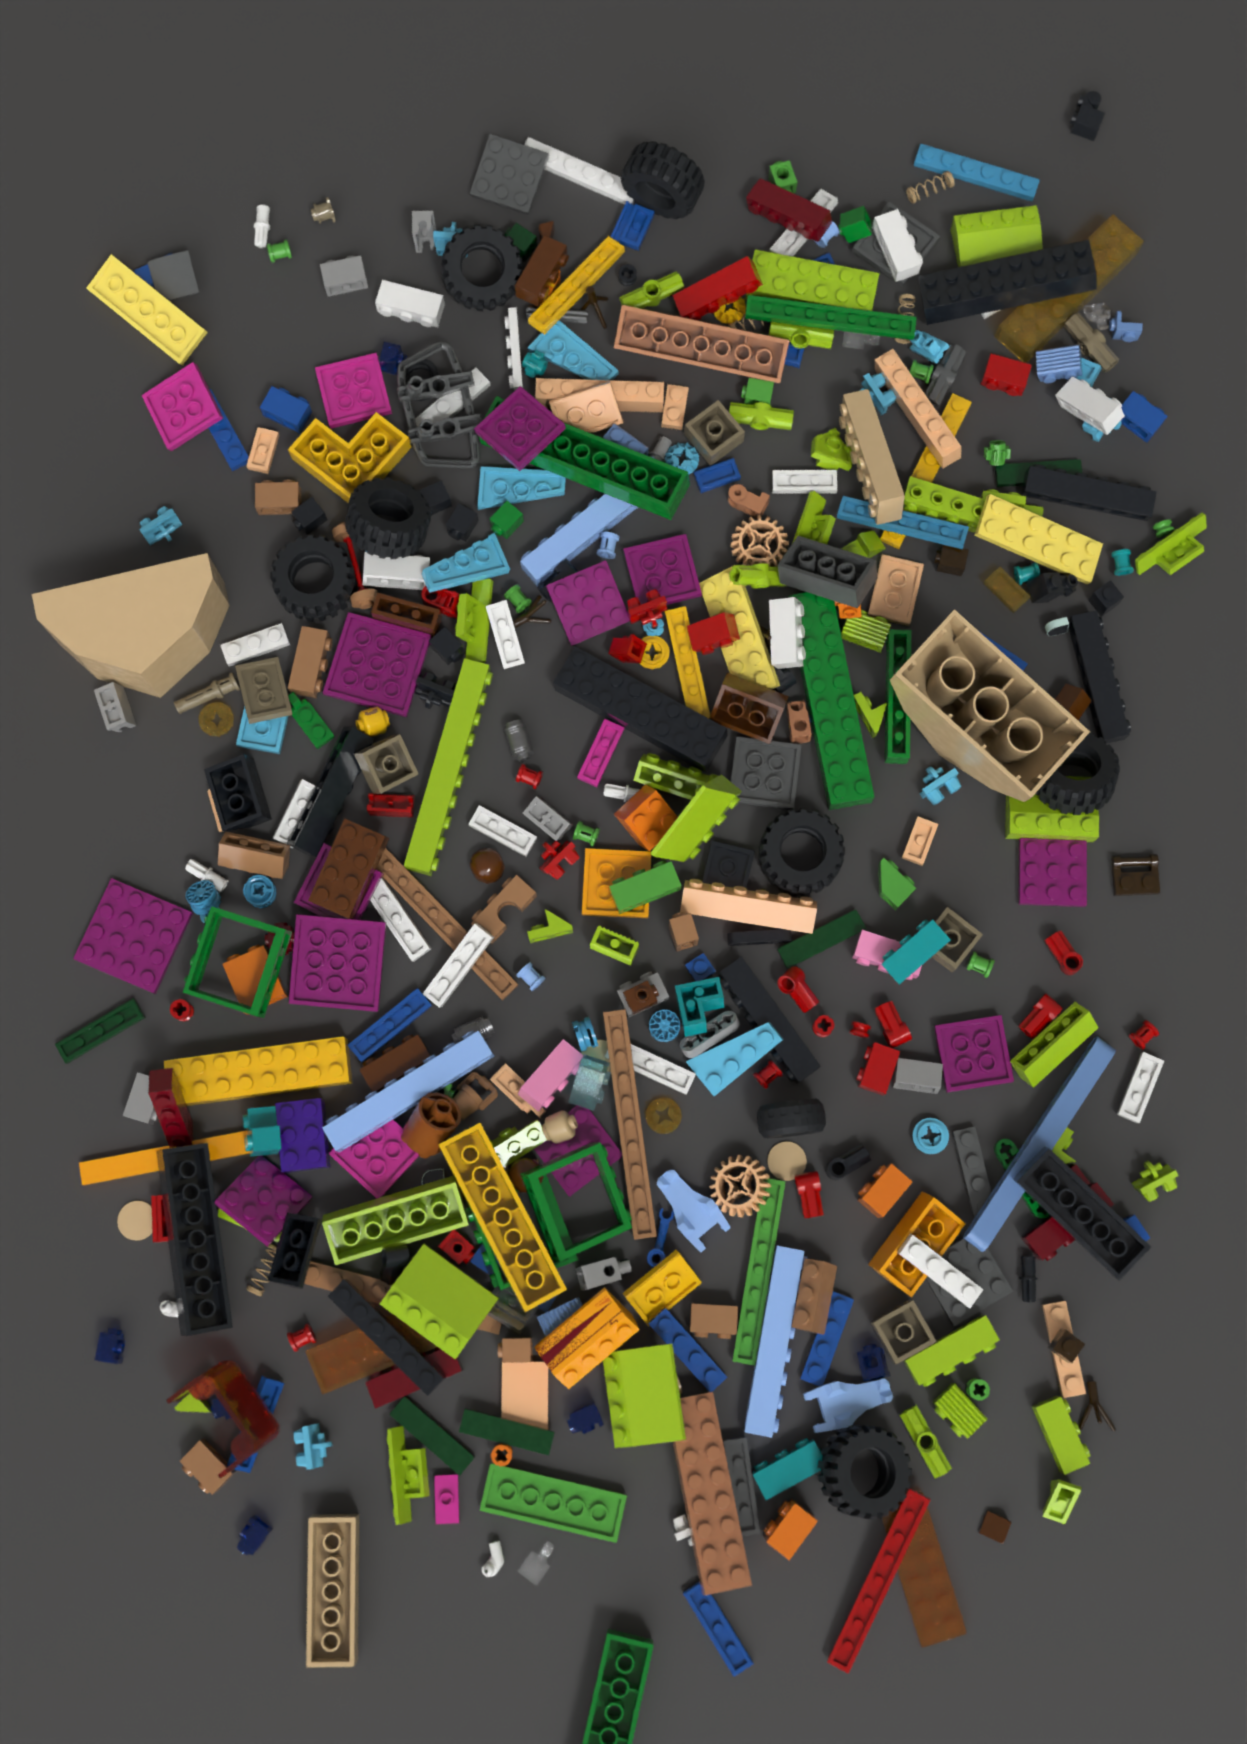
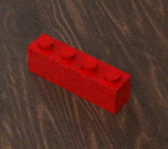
(718, 289)

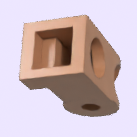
(748, 502)
(798, 722)

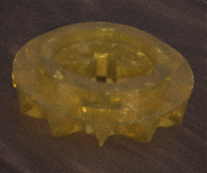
(208, 714)
(666, 1126)

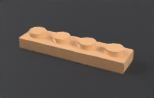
(1068, 1374)

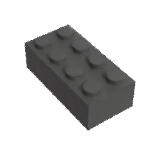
(827, 571)

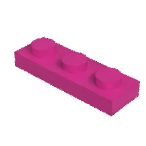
(600, 753)

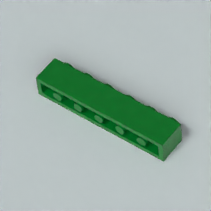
(896, 720)

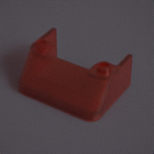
(241, 1402)

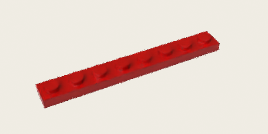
(878, 1580)

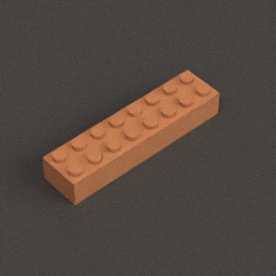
(701, 343)
(710, 1499)

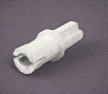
(261, 226)
(619, 792)
(206, 874)

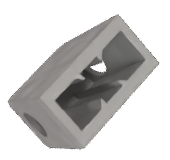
(593, 1274)

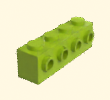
(942, 503)
(670, 776)
(1054, 1044)
(951, 1350)

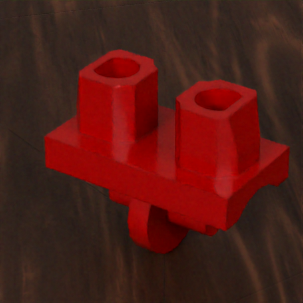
(648, 611)
(551, 865)

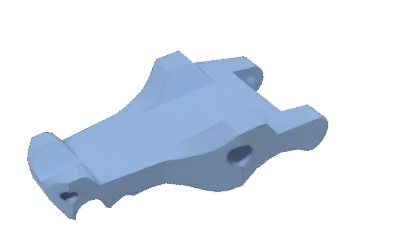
(692, 1211)
(845, 1402)

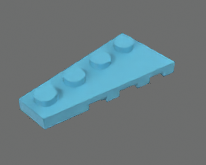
(572, 354)
(517, 486)
(473, 564)
(731, 1059)

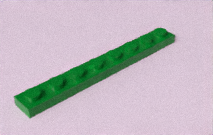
(830, 317)

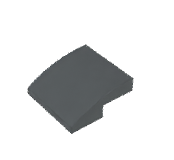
(174, 276)

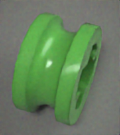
(1163, 528)

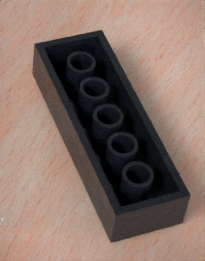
(1082, 1213)

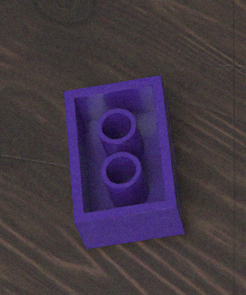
(301, 1134)

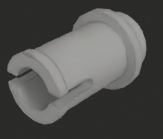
(661, 449)

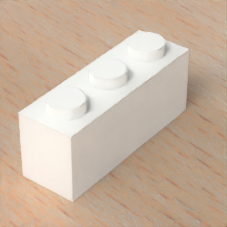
(897, 245)
(409, 304)
(1090, 405)
(395, 573)
(786, 633)

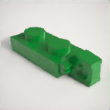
(310, 721)

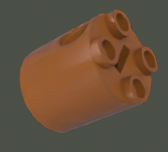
(431, 1124)

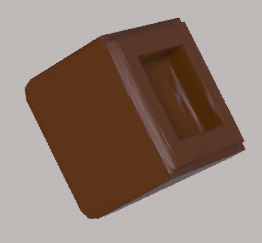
(546, 229)
(995, 1527)

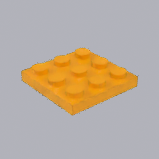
(600, 870)

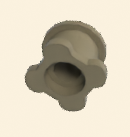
(323, 211)

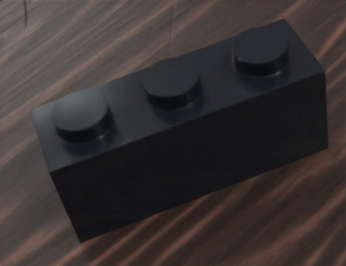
(237, 793)
(295, 1250)

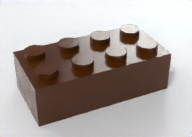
(348, 869)

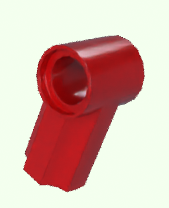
(1062, 951)
(794, 983)
(1044, 1011)
(895, 1030)
(809, 1189)

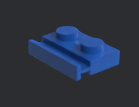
(632, 225)

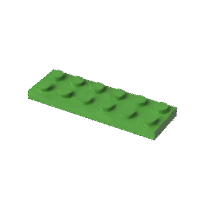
(553, 1502)

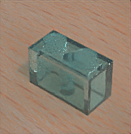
(589, 1082)

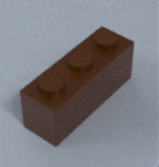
(541, 271)
(406, 614)
(394, 1062)

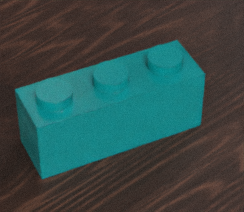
(915, 950)
(787, 1468)

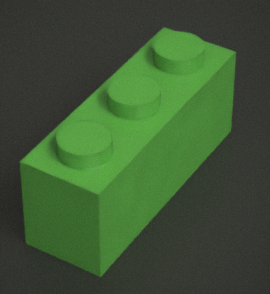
(644, 886)

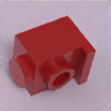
(628, 649)
(451, 1240)

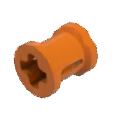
(502, 1462)

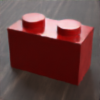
(1006, 375)
(713, 633)
(878, 1068)

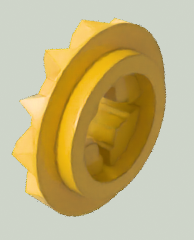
(731, 315)
(659, 646)

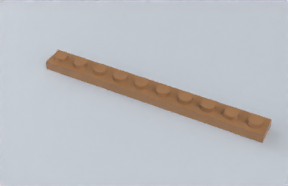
(442, 922)
(630, 1124)
(372, 1288)

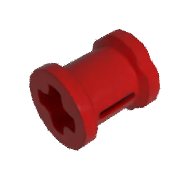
(529, 776)
(177, 1005)
(827, 1021)
(1147, 1028)
(768, 1074)
(301, 1337)

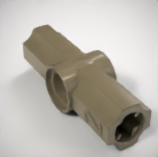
(1091, 342)

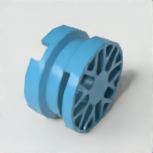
(259, 891)
(202, 897)
(664, 1026)
(582, 1034)

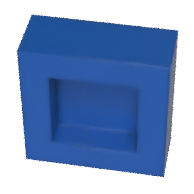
(700, 968)

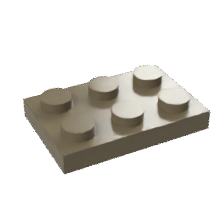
(263, 690)

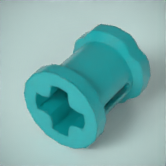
(1122, 562)
(1026, 573)

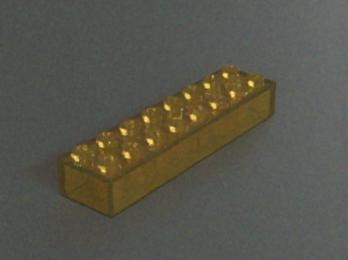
(1036, 323)

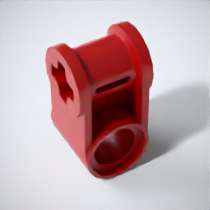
(445, 601)

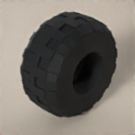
(791, 1118)

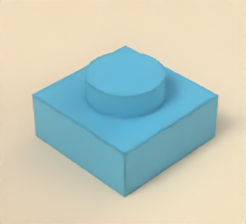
(1089, 371)

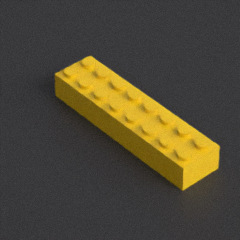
(263, 1071)
(502, 1217)

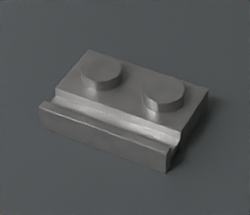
(509, 1311)

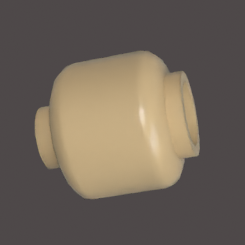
(559, 1127)

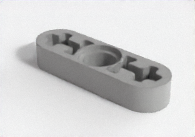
(719, 1021)

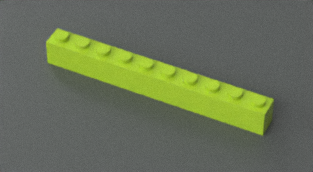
(447, 767)

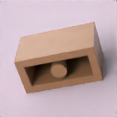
(277, 497)
(683, 931)
(713, 1319)
(516, 1350)
(205, 1465)

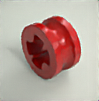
(860, 1029)

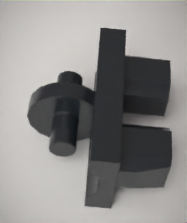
(433, 692)

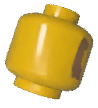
(372, 721)

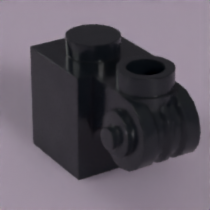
(1088, 119)
(1050, 586)

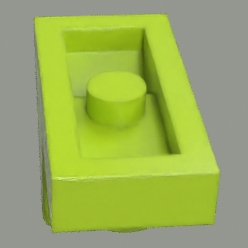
(866, 545)
(871, 718)
(556, 928)
(1063, 1143)
(191, 1404)
(1061, 1500)

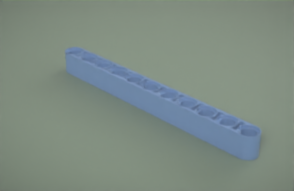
(1045, 1133)

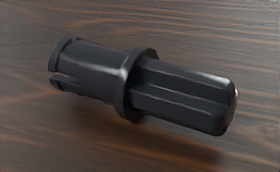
(1028, 1279)

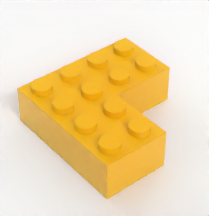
(347, 465)

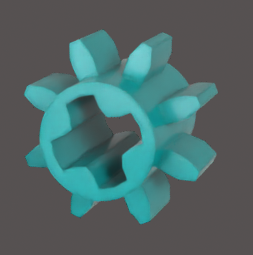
(534, 364)

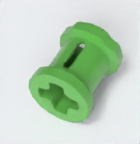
(279, 250)
(921, 371)
(517, 598)
(583, 828)
(980, 964)
(985, 1390)

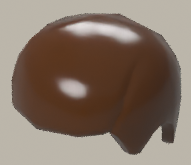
(487, 865)
(519, 1167)

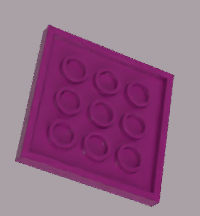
(377, 664)
(133, 936)
(337, 962)

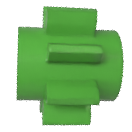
(997, 452)

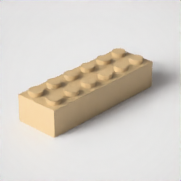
(871, 457)
(332, 1590)

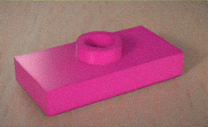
(447, 1499)

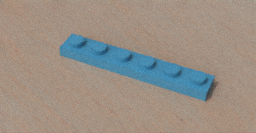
(977, 172)
(910, 524)

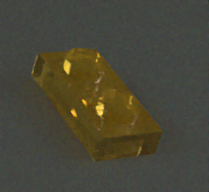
(1006, 589)

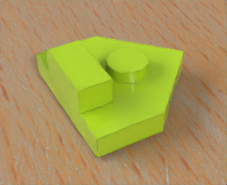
(831, 451)

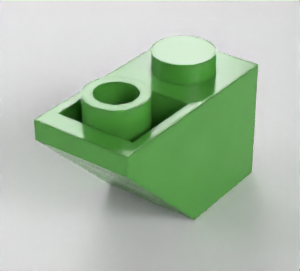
(893, 886)

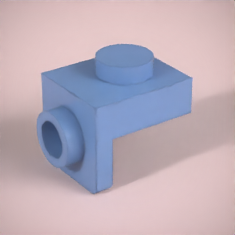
(1124, 331)

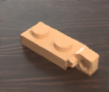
(510, 1085)

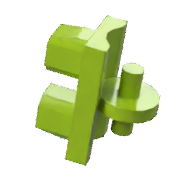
(1153, 1177)

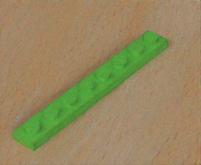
(758, 1275)

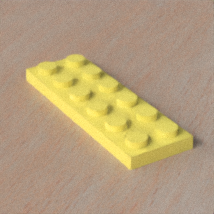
(147, 310)
(1038, 539)
(748, 655)

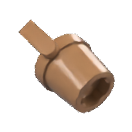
(469, 1100)

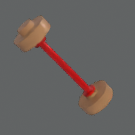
(364, 597)

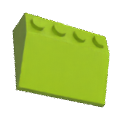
(996, 234)
(698, 820)
(1039, 821)
(439, 1301)
(644, 1396)

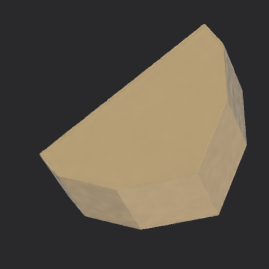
(141, 623)
(985, 711)

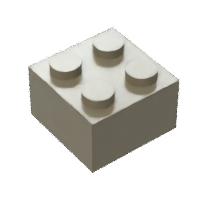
(714, 433)
(386, 764)
(962, 937)
(903, 1331)

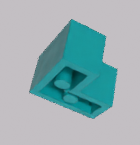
(694, 1000)
(263, 1131)

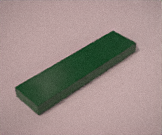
(1014, 473)
(821, 939)
(100, 1031)
(506, 1431)
(432, 1435)

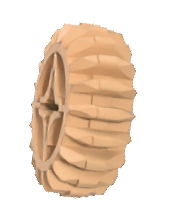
(754, 537)
(745, 1179)

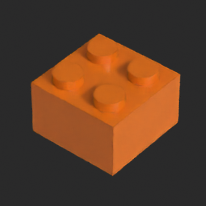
(646, 817)
(884, 1190)
(789, 1528)

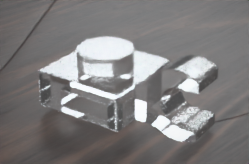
(1098, 313)
(857, 340)
(536, 1565)

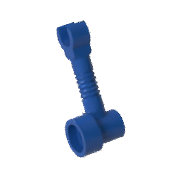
(659, 1245)

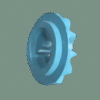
(690, 453)
(939, 1141)

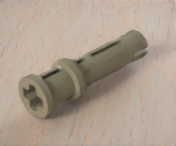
(216, 689)

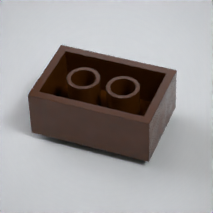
(748, 708)

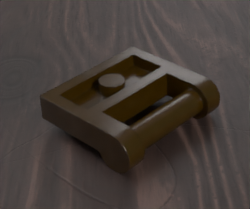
(1135, 882)

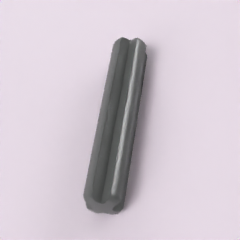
(572, 316)

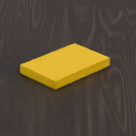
(662, 1286)

